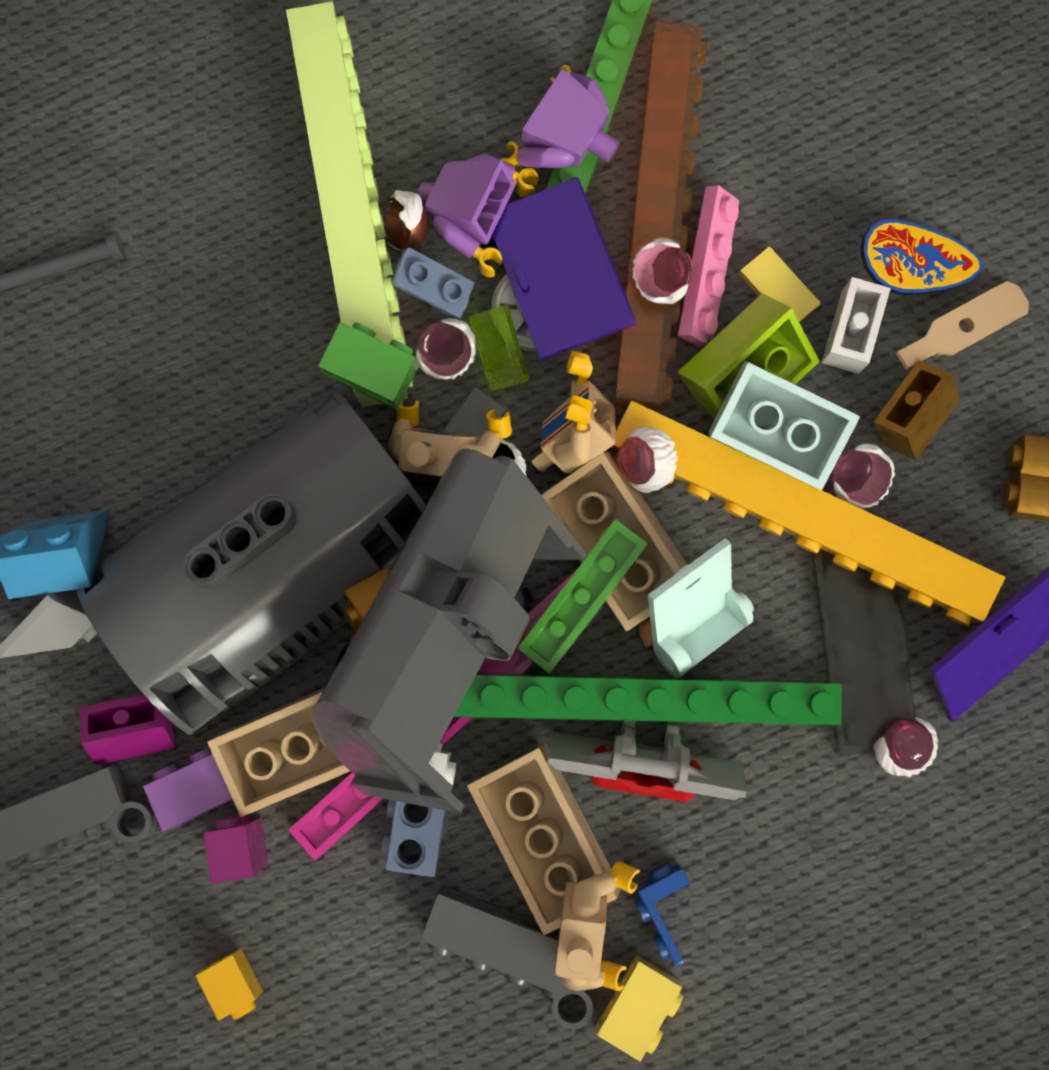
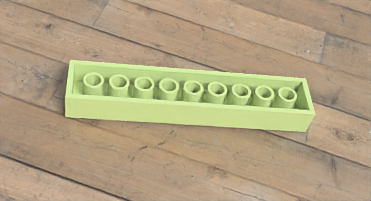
(344, 173)

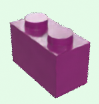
(124, 729)
(235, 848)

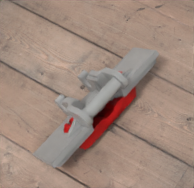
(647, 769)

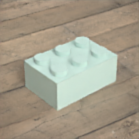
(783, 425)

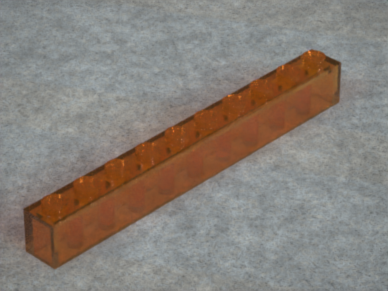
(660, 206)

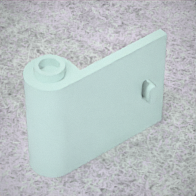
(697, 611)

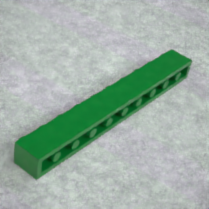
(652, 699)

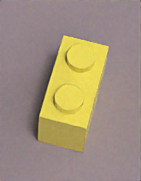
(639, 1009)

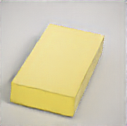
(775, 279)

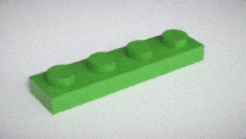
(583, 595)

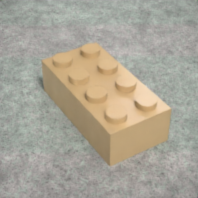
(274, 756)

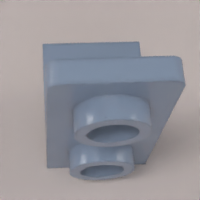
(433, 284)

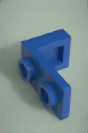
(662, 882)

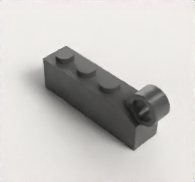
(67, 814)
(504, 942)

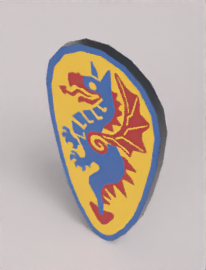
(916, 258)

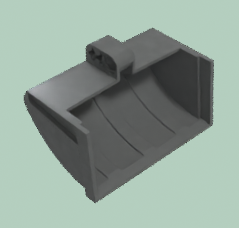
(435, 625)

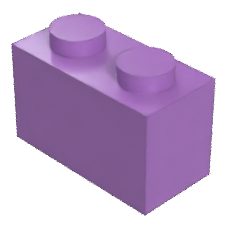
(187, 792)

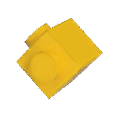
(230, 986)

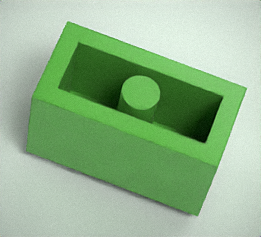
(369, 364)

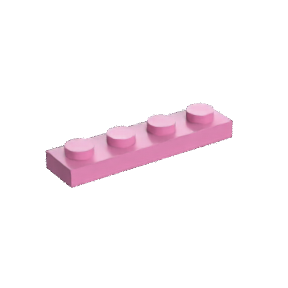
(710, 264)

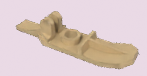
(981, 315)

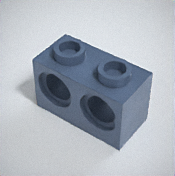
(425, 832)

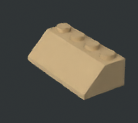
(588, 506)
(539, 832)

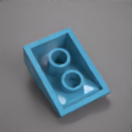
(52, 554)

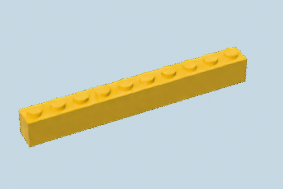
(823, 521)

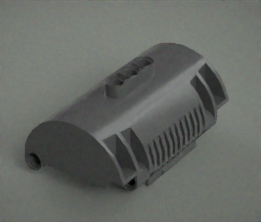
(222, 637)

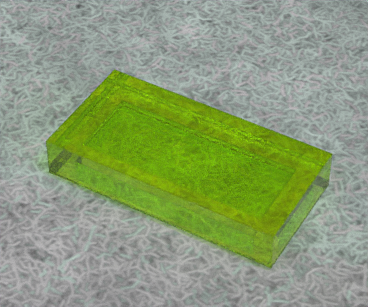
(499, 348)

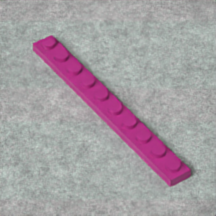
(347, 805)

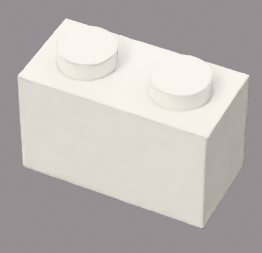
(855, 325)

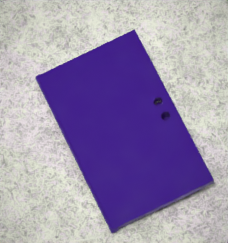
(562, 258)
(994, 648)

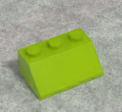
(761, 334)

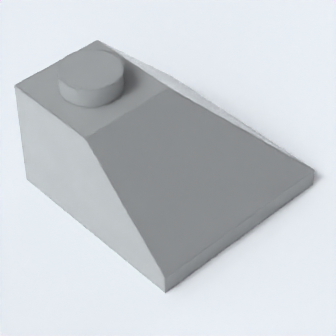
(52, 625)

